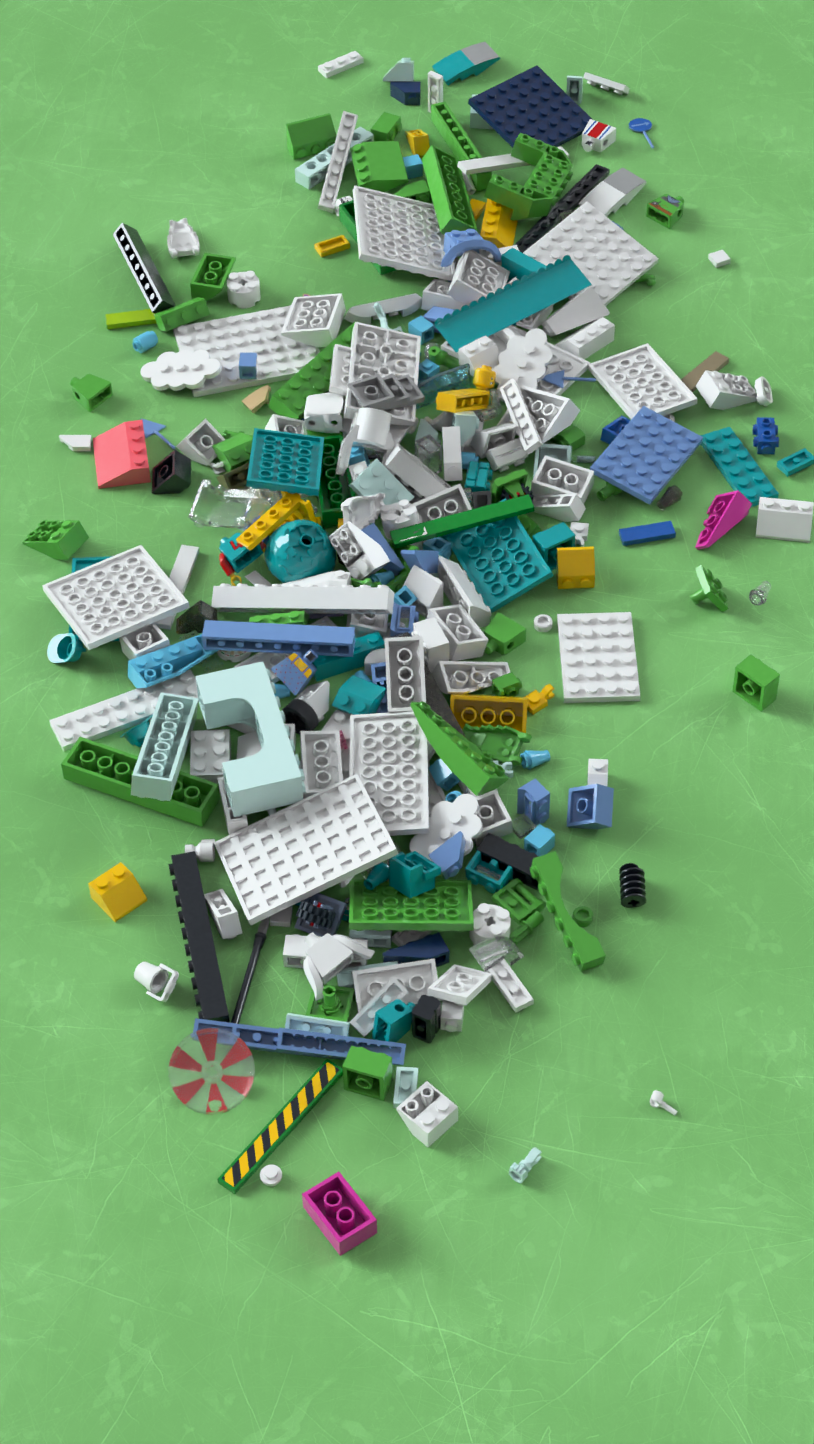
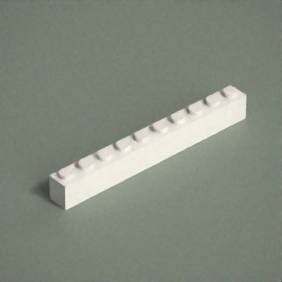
(308, 599)

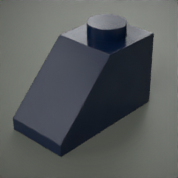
(406, 92)

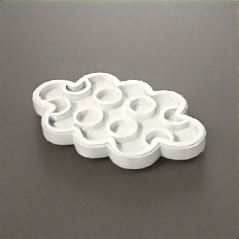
(524, 360)
(181, 370)
(447, 821)

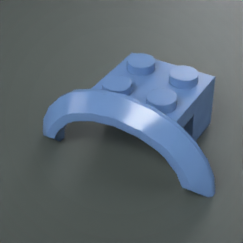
(458, 242)

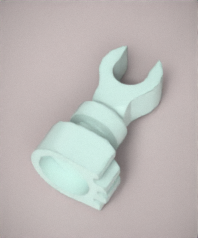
(520, 1172)

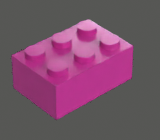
(339, 1213)

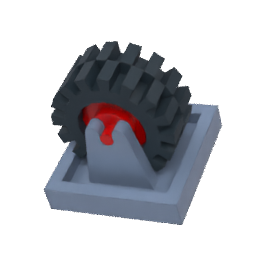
(320, 915)

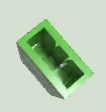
(665, 210)

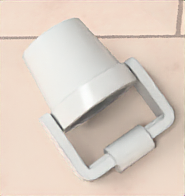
(155, 979)

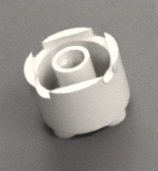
(243, 289)
(398, 516)
(490, 922)

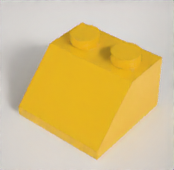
(575, 567)
(117, 892)

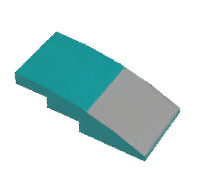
(465, 62)

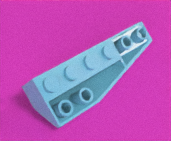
(167, 662)

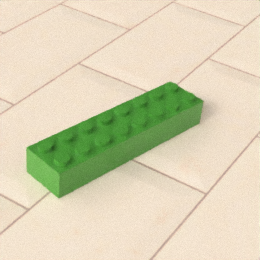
(448, 191)
(310, 380)
(112, 771)

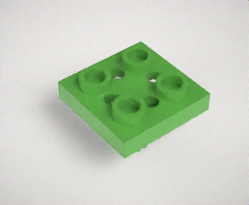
(710, 589)
(333, 999)

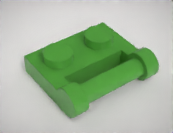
(517, 907)

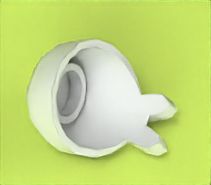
(441, 420)

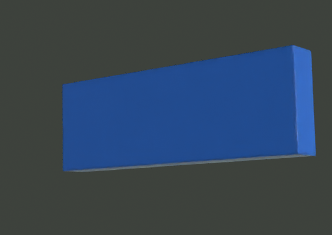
(647, 533)

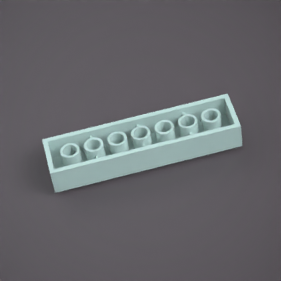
(164, 747)

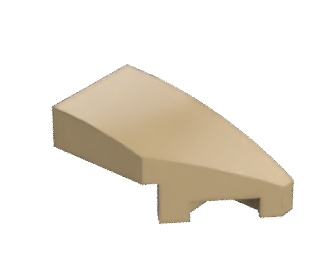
(257, 399)

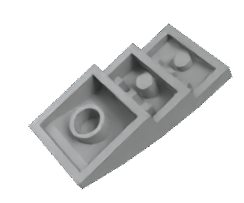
(386, 392)

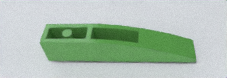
(458, 753)

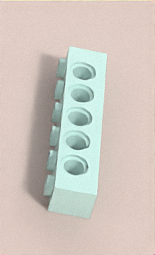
(316, 168)

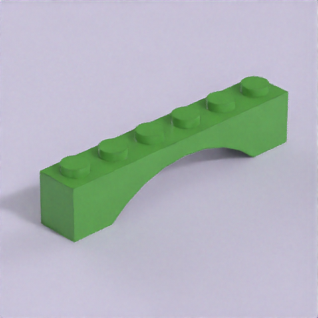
(584, 947)

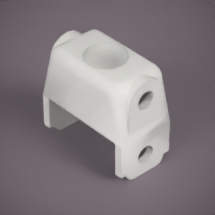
(323, 409)

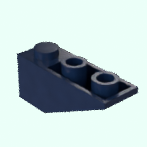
(423, 949)

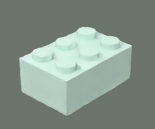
(379, 479)

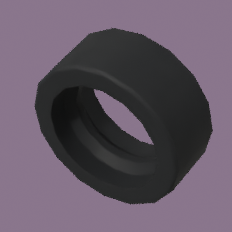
(301, 715)

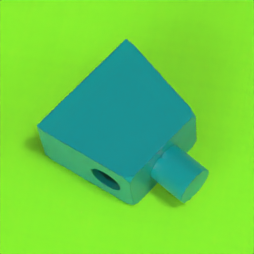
(392, 1021)

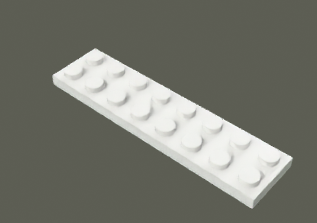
(119, 711)

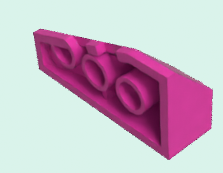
(723, 514)

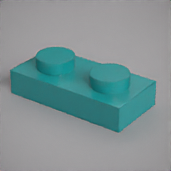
(796, 462)

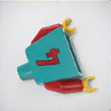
(236, 557)

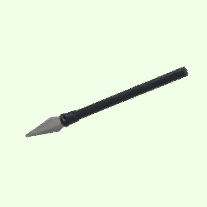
(259, 940)

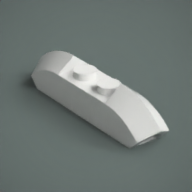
(405, 304)

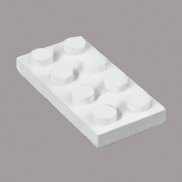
(414, 976)

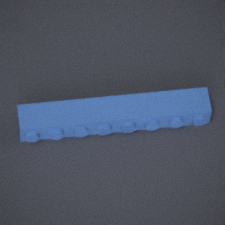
(278, 638)

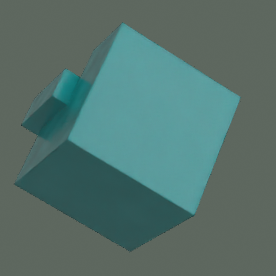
(412, 873)

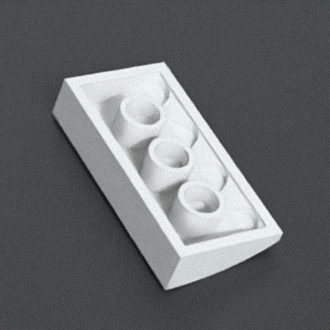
(320, 760)

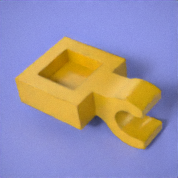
(538, 701)

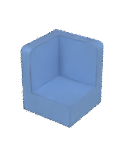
(247, 366)

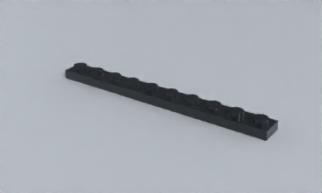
(566, 203)

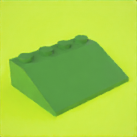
(379, 165)

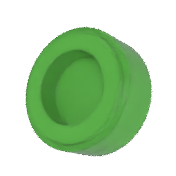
(583, 916)

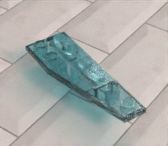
(449, 380)

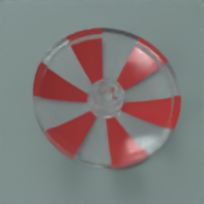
(211, 1071)

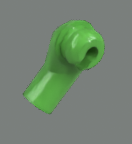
(647, 277)

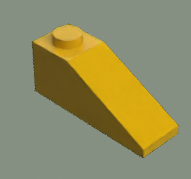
(418, 142)

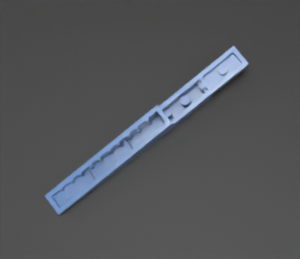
(304, 1042)

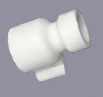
(204, 850)

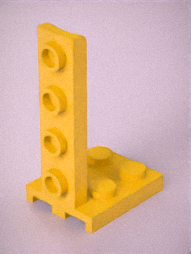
(289, 506)

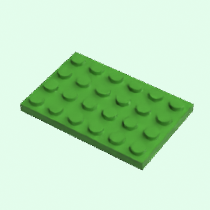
(385, 908)

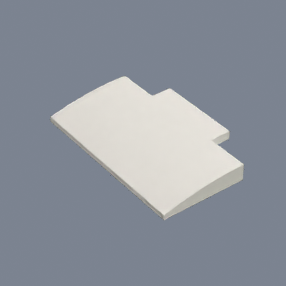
(371, 353)

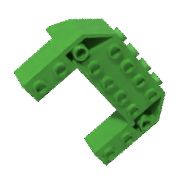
(542, 186)

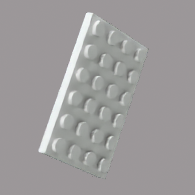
(640, 380)
(598, 657)

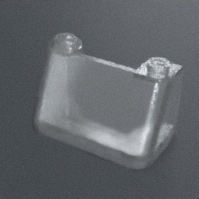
(228, 507)

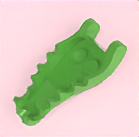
(499, 742)

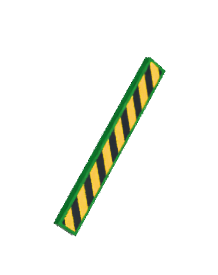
(280, 1126)

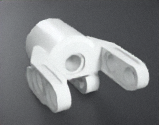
(368, 430)

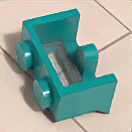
(487, 874)

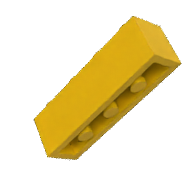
(462, 400)

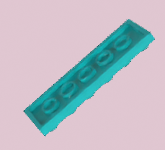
(737, 465)

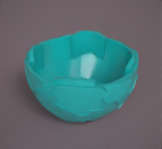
(291, 558)

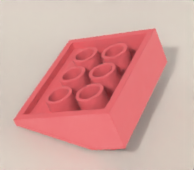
(121, 456)

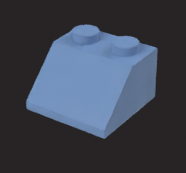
(590, 807)

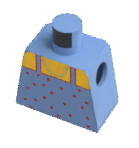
(296, 670)

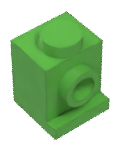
(506, 685)

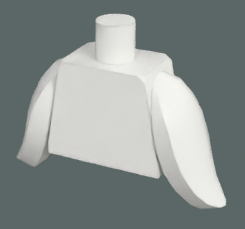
(329, 957)

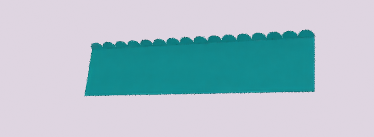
(512, 303)

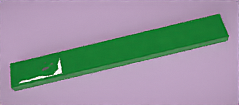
(462, 521)

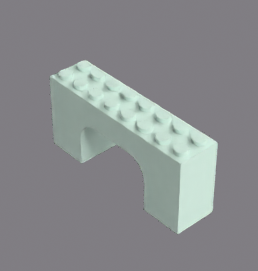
(273, 773)

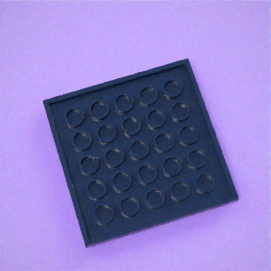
(531, 106)

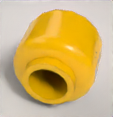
(484, 378)

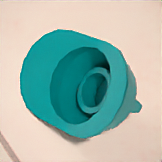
(65, 648)
(137, 734)

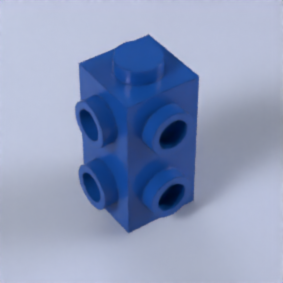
(765, 435)

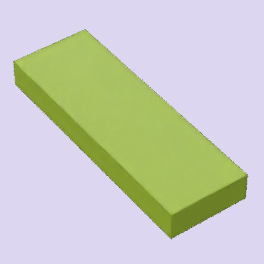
(130, 319)

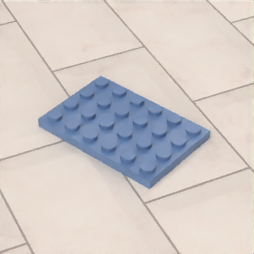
(646, 455)

